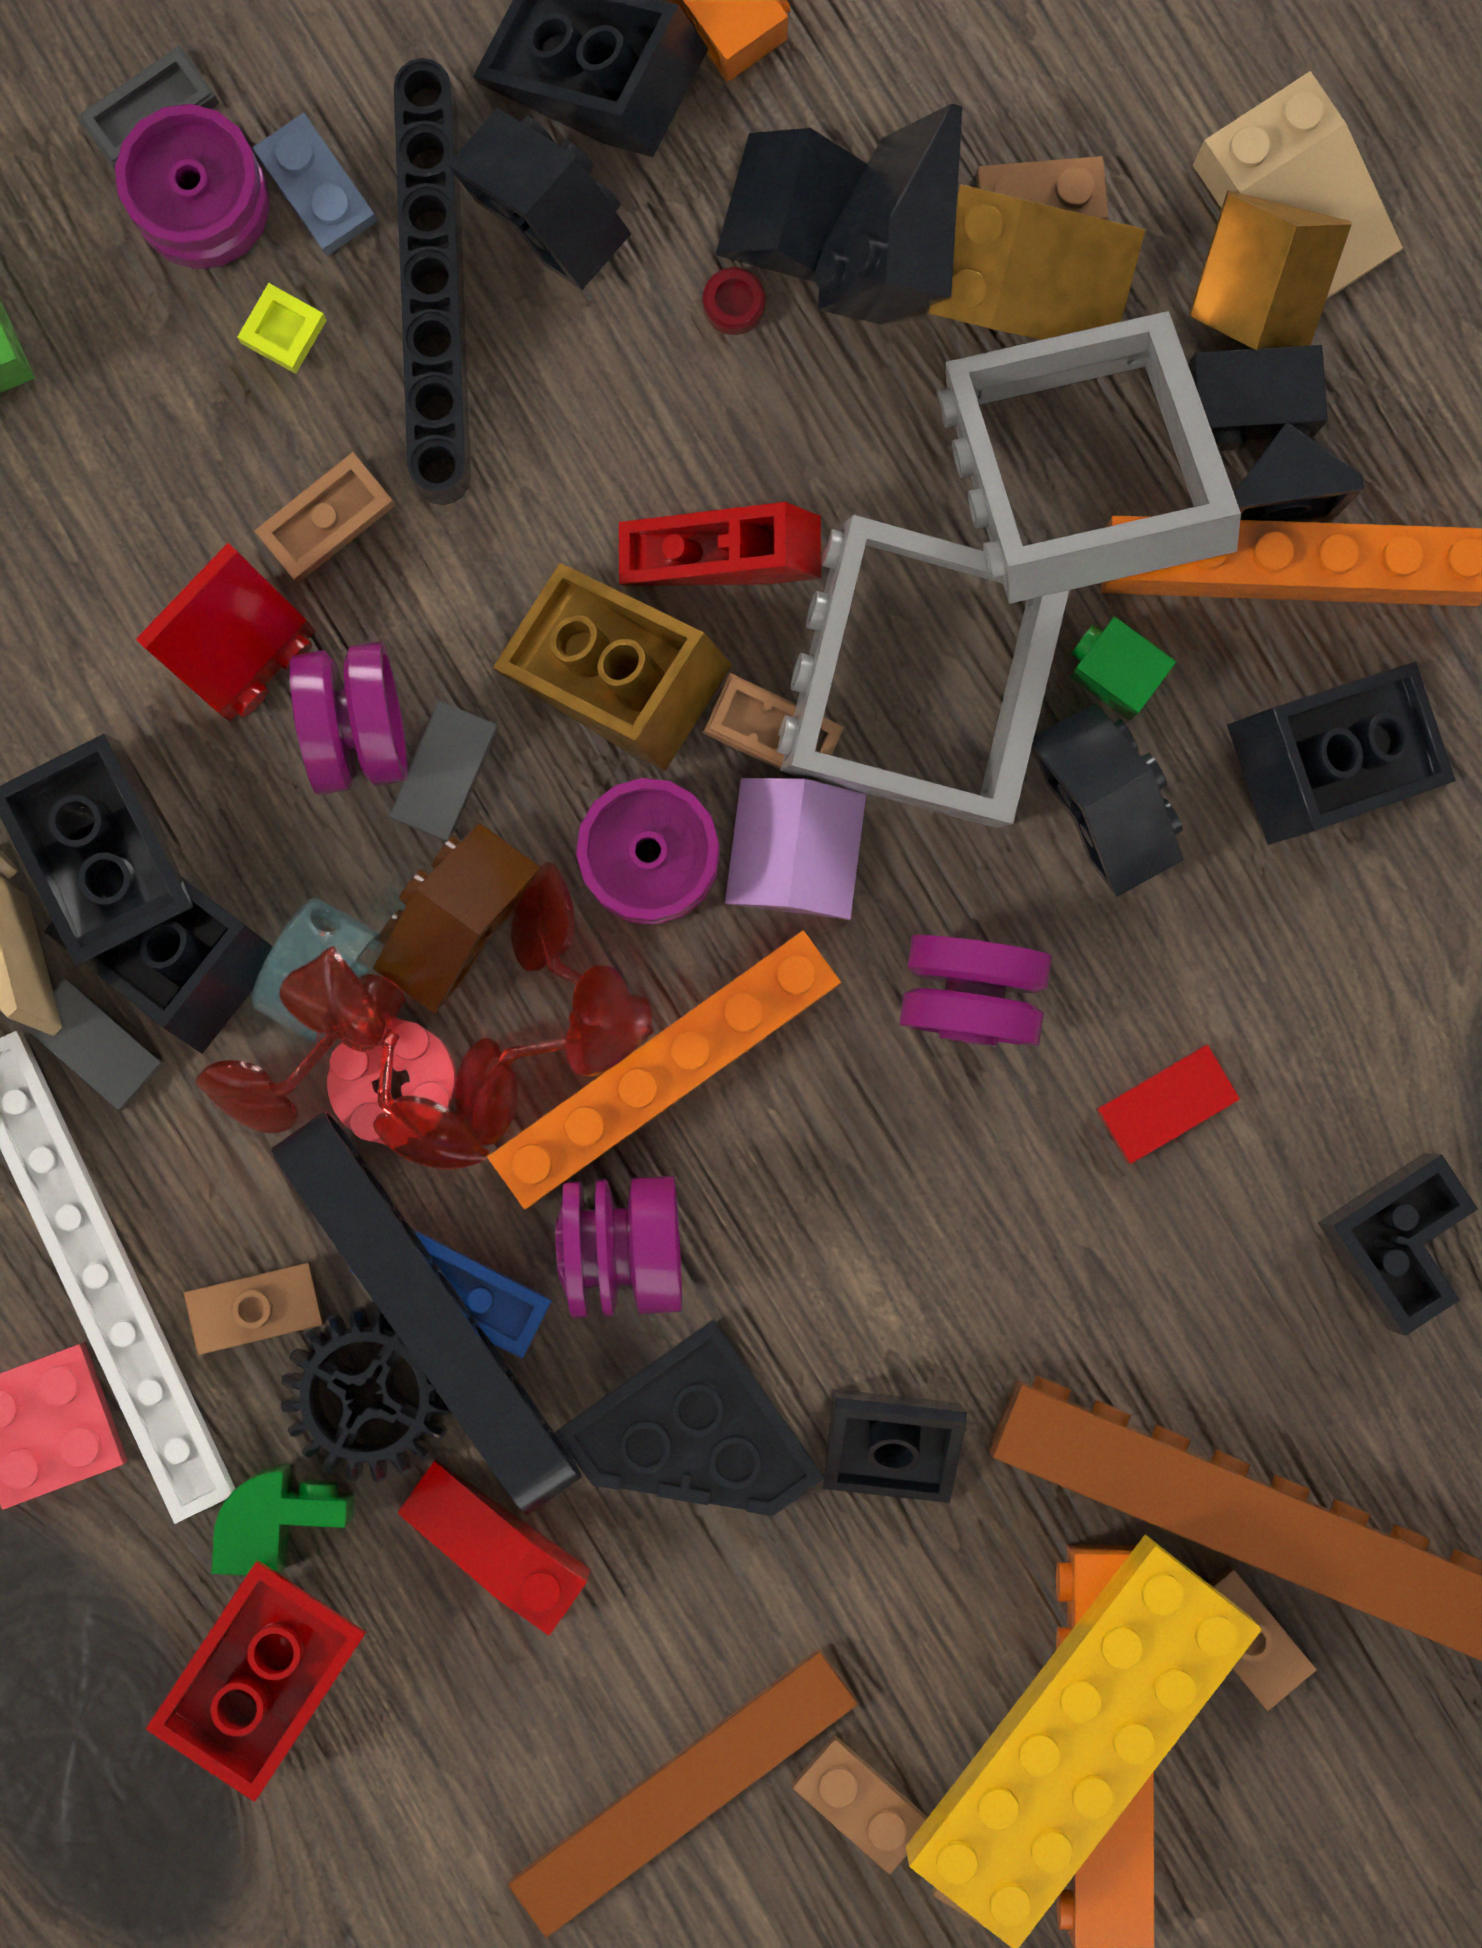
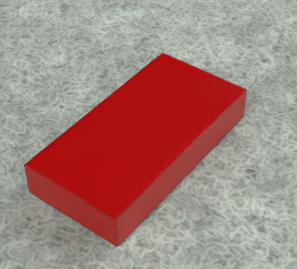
(1167, 1104)

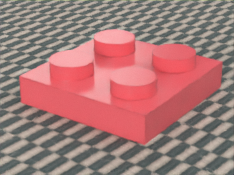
(54, 1426)

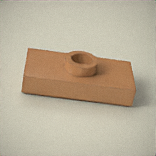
(751, 719)
(254, 1308)
(1273, 1661)

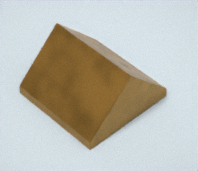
(1268, 272)

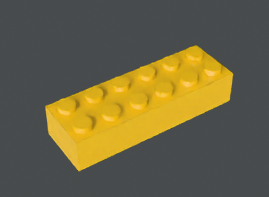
(1080, 1742)

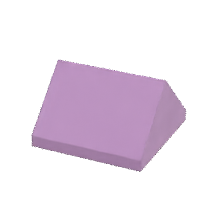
(795, 847)

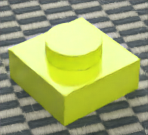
(282, 328)

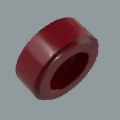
(734, 301)

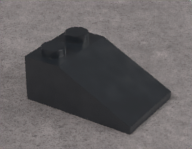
(597, 65)
(898, 226)
(1341, 753)
(93, 848)
(186, 970)

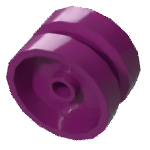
(192, 186)
(339, 719)
(616, 832)
(975, 990)

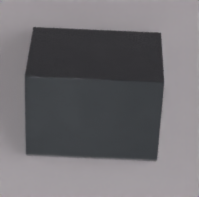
(787, 200)
(1296, 481)
(893, 1445)

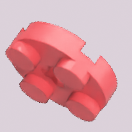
(354, 1076)

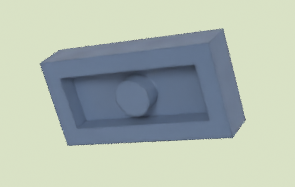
(315, 184)

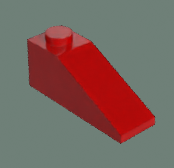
(722, 547)
(495, 1547)

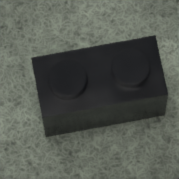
(1260, 390)

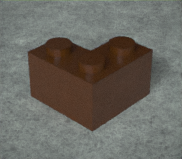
(452, 915)

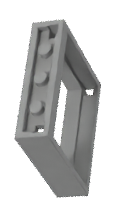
(1107, 552)
(814, 675)

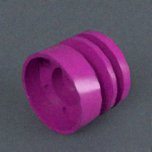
(621, 1246)

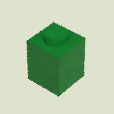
(1120, 667)

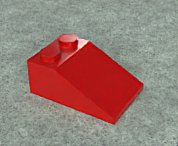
(228, 634)
(256, 1681)

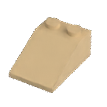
(1303, 157)
(24, 977)

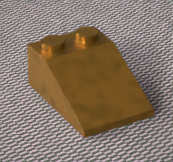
(1037, 266)
(614, 665)

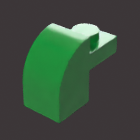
(258, 1517)

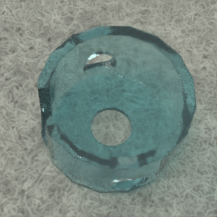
(302, 943)

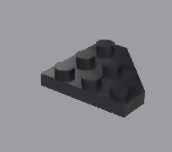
(693, 1433)

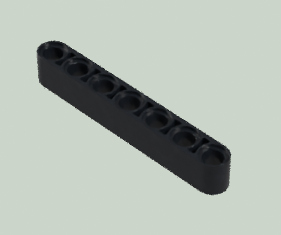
(425, 253)
(426, 1313)

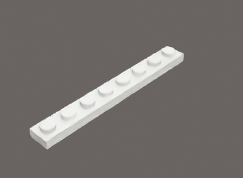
(105, 1289)

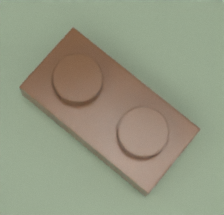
(1062, 183)
(325, 517)
(860, 1803)

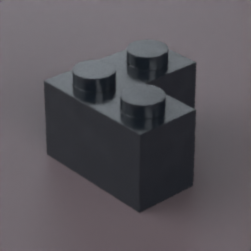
(543, 194)
(1111, 797)
(1385, 1236)

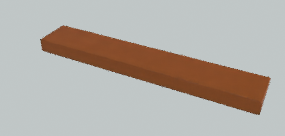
(682, 1793)

